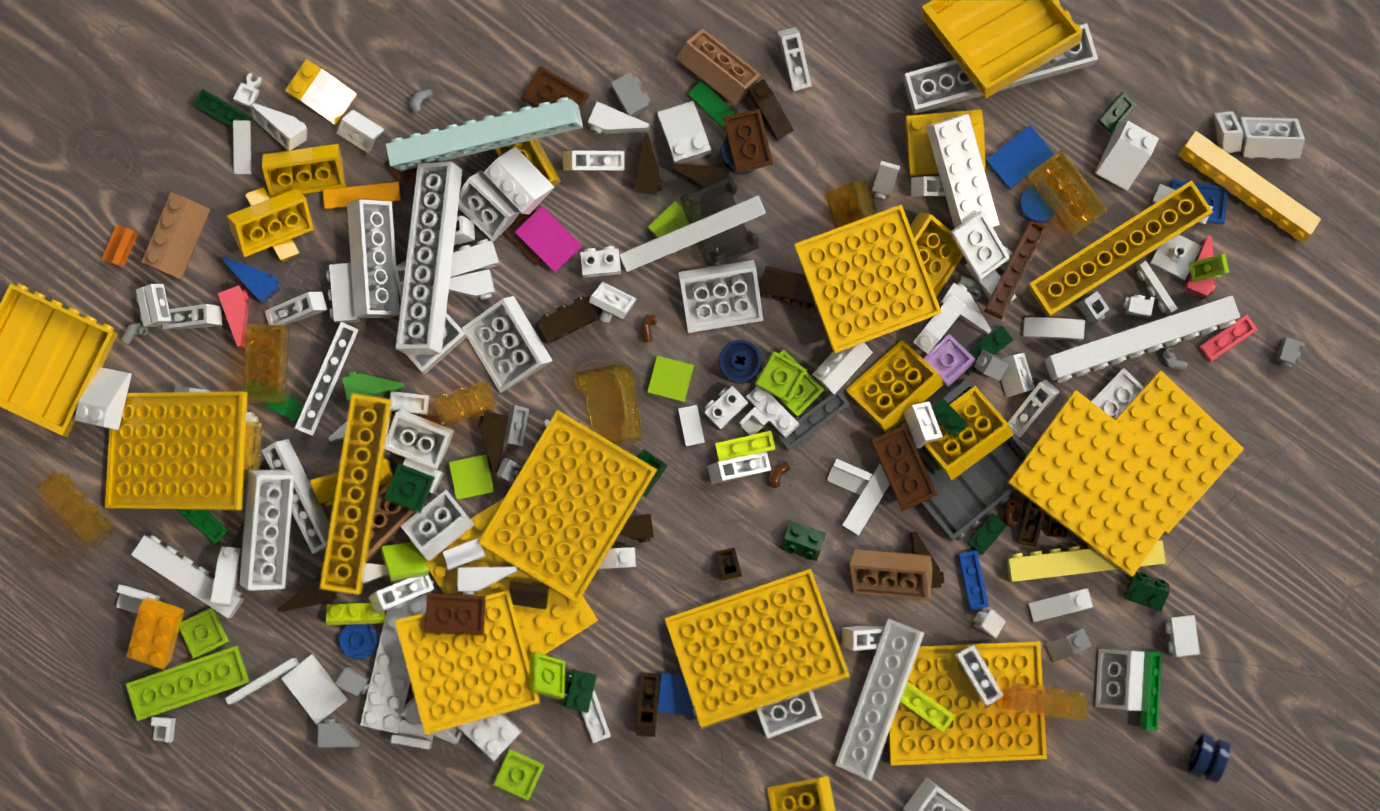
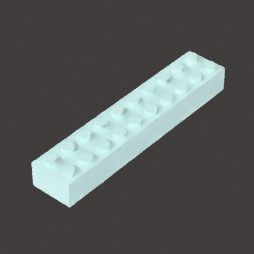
(485, 134)

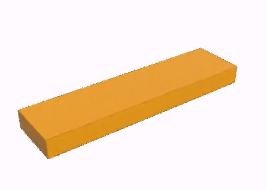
(341, 197)

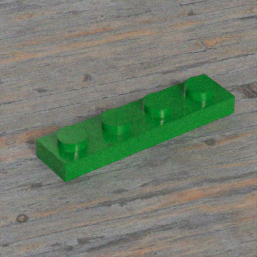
(1151, 691)

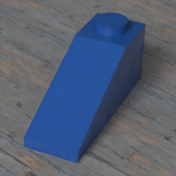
(257, 281)

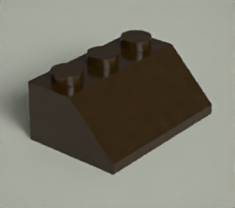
(786, 286)

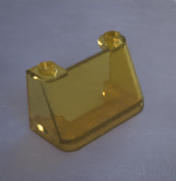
(611, 402)

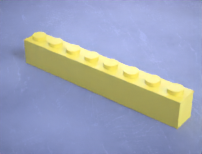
(1069, 563)

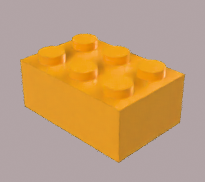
(155, 633)

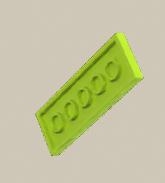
(187, 683)

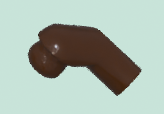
(646, 327)
(775, 474)
(1008, 513)

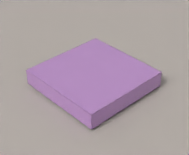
(949, 359)

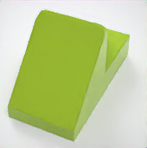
(1209, 268)

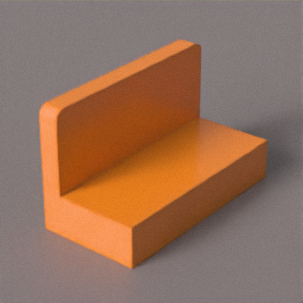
(119, 246)

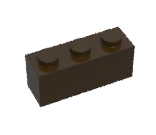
(567, 319)

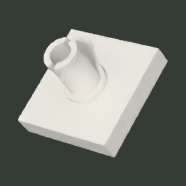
(1175, 256)
(612, 302)

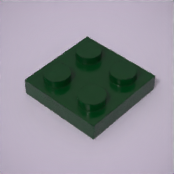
(409, 488)

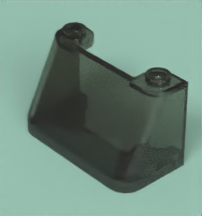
(729, 243)

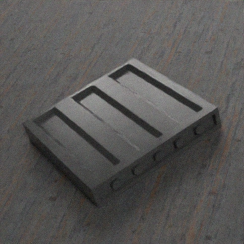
(977, 489)

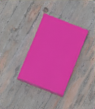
(548, 239)

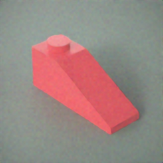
(1205, 287)
(236, 310)

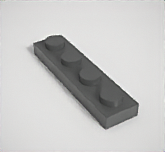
(815, 419)

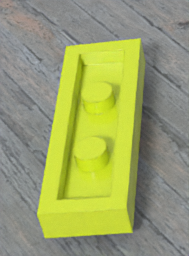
(745, 446)
(353, 614)
(926, 707)

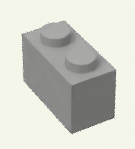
(630, 95)

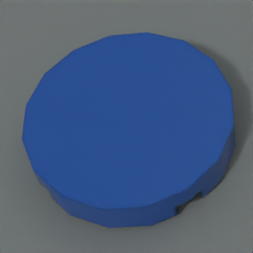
(1034, 206)
(358, 640)

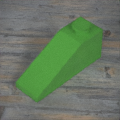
(369, 385)

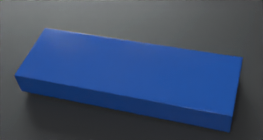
(973, 580)

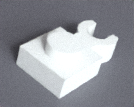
(247, 93)

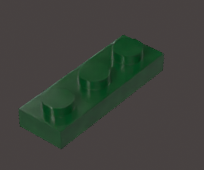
(219, 109)
(993, 344)

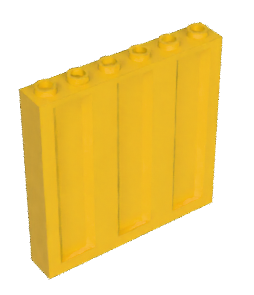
(1001, 38)
(47, 357)

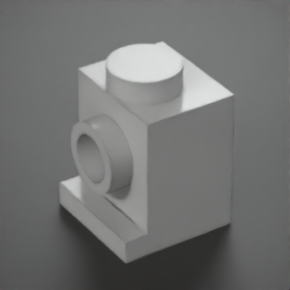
(1093, 306)
(1289, 352)

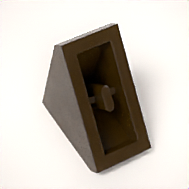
(728, 564)

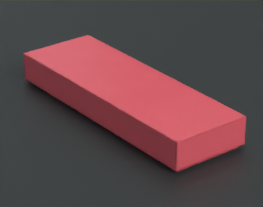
(1228, 338)

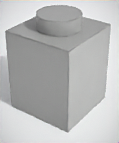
(991, 365)

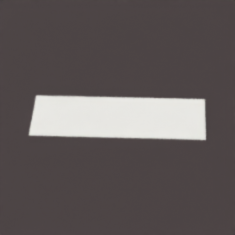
(242, 147)

